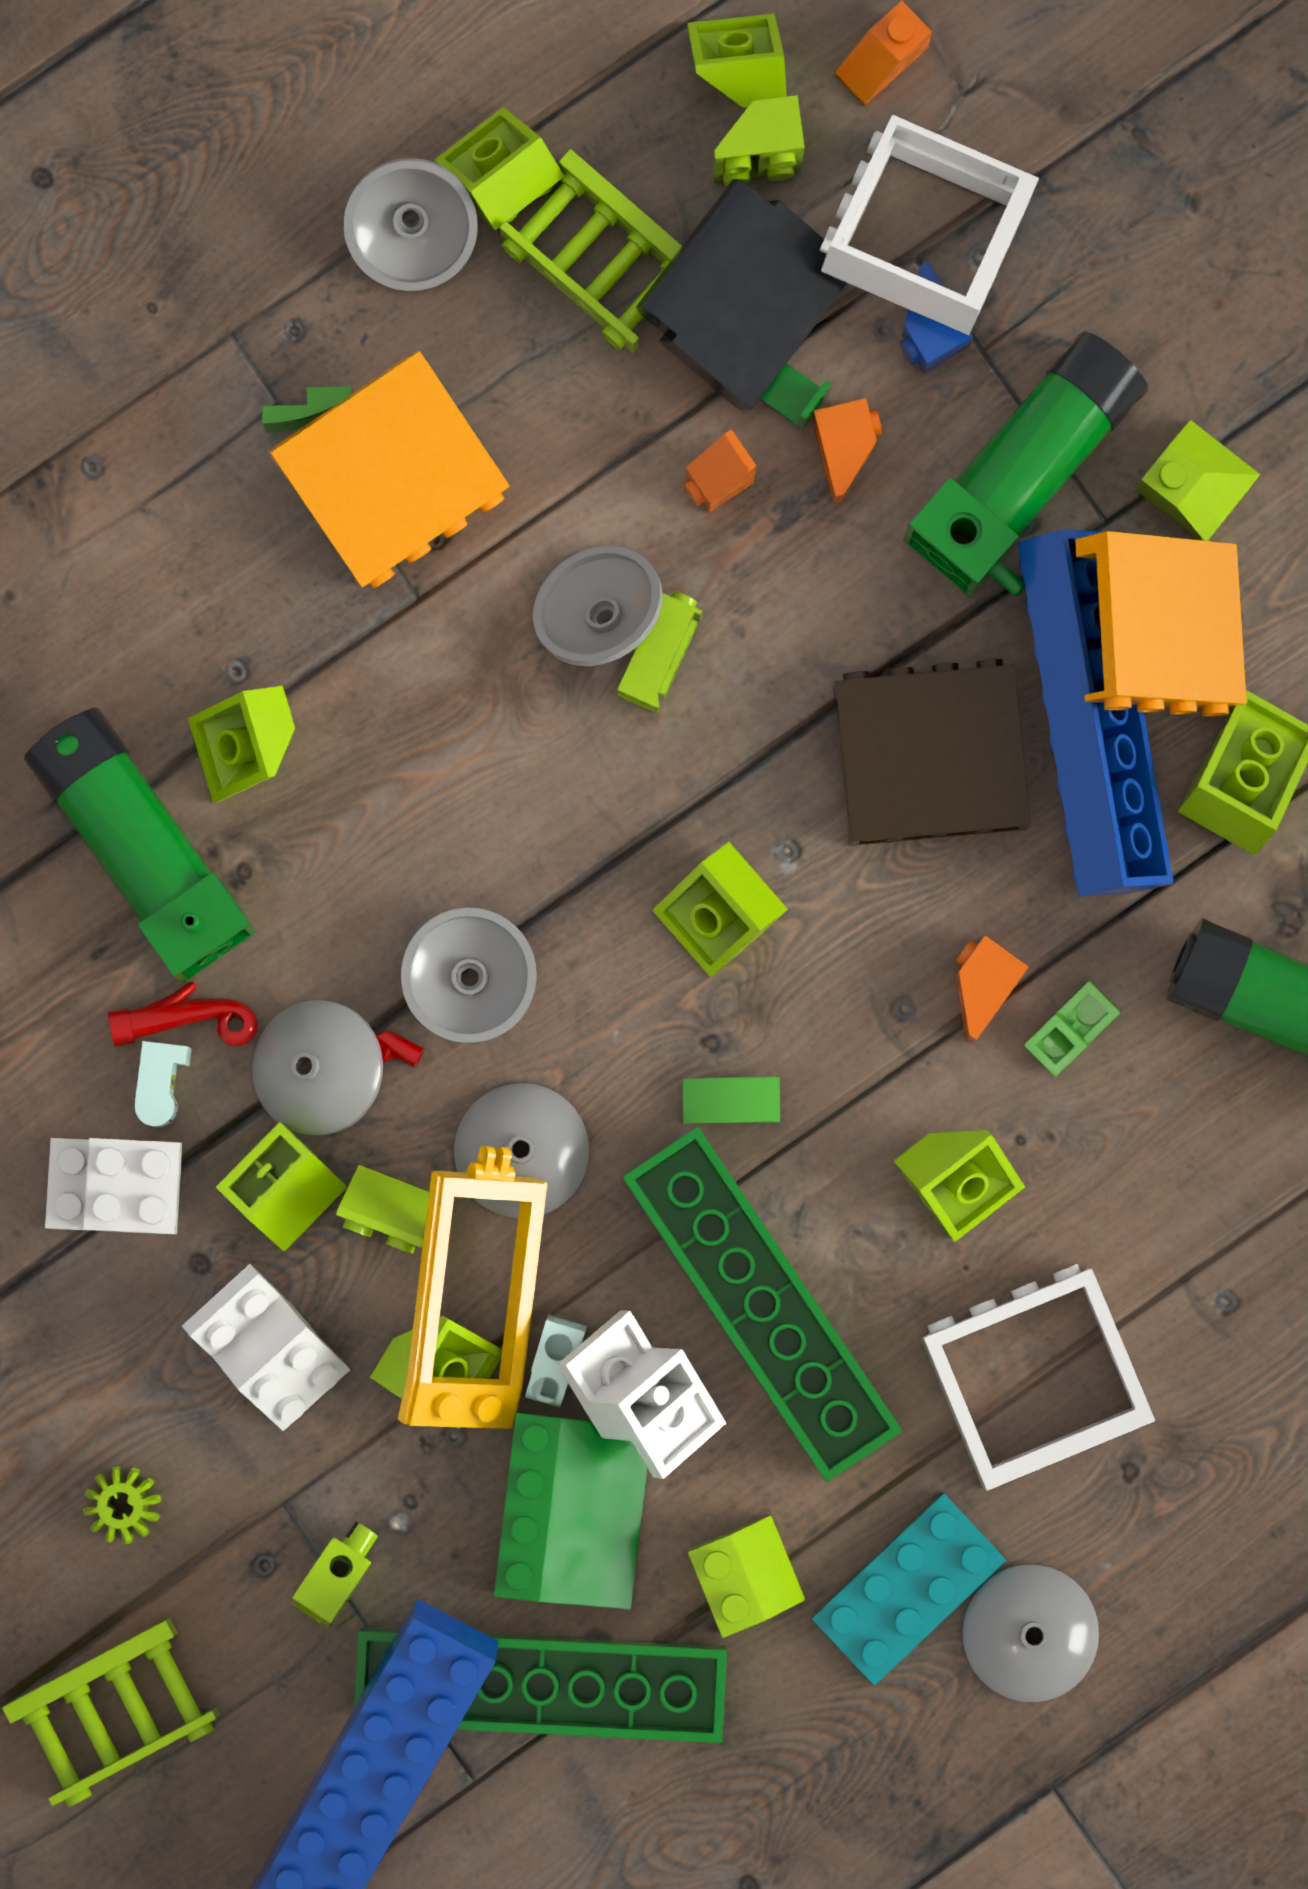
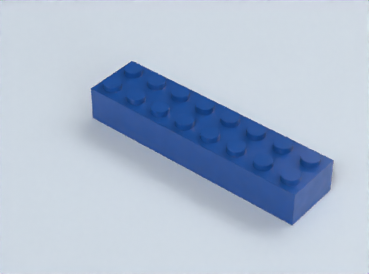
(1098, 752)
(382, 1754)

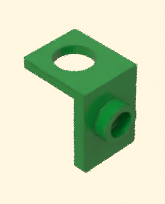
(795, 396)

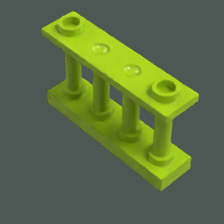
(610, 209)
(74, 1689)

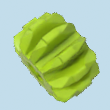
(136, 1498)

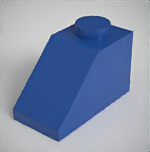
(928, 340)

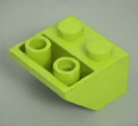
(762, 143)
(282, 1186)
(385, 1206)

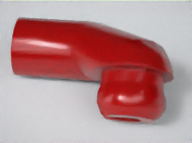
(398, 1047)

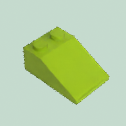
(1248, 774)

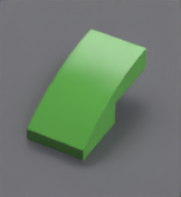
(293, 417)
(1072, 1028)
(731, 1100)

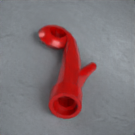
(175, 1012)

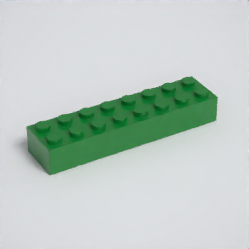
(762, 1304)
(587, 1687)

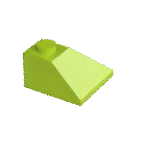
(740, 57)
(1197, 481)
(242, 740)
(959, 1177)
(457, 1355)

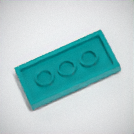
(908, 1589)

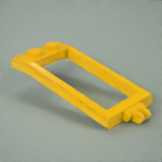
(473, 1400)

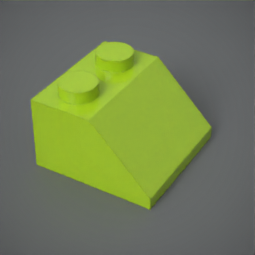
(502, 167)
(719, 909)
(746, 1576)

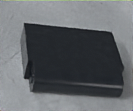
(741, 294)

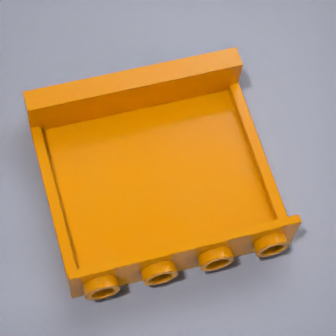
(390, 470)
(1168, 623)

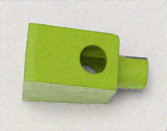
(324, 1594)

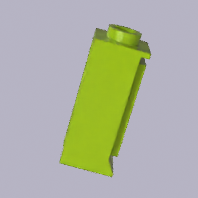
(660, 653)

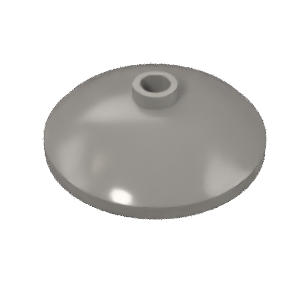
(402, 252)
(589, 591)
(463, 942)
(343, 1071)
(543, 1121)
(1004, 1612)

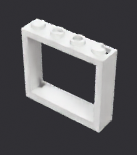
(950, 162)
(1067, 1445)

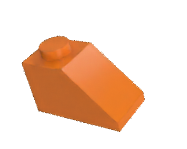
(884, 53)
(846, 441)
(719, 472)
(985, 982)

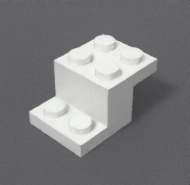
(113, 1185)
(266, 1347)
(641, 1394)

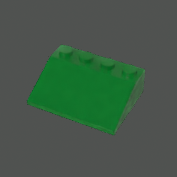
(570, 1514)

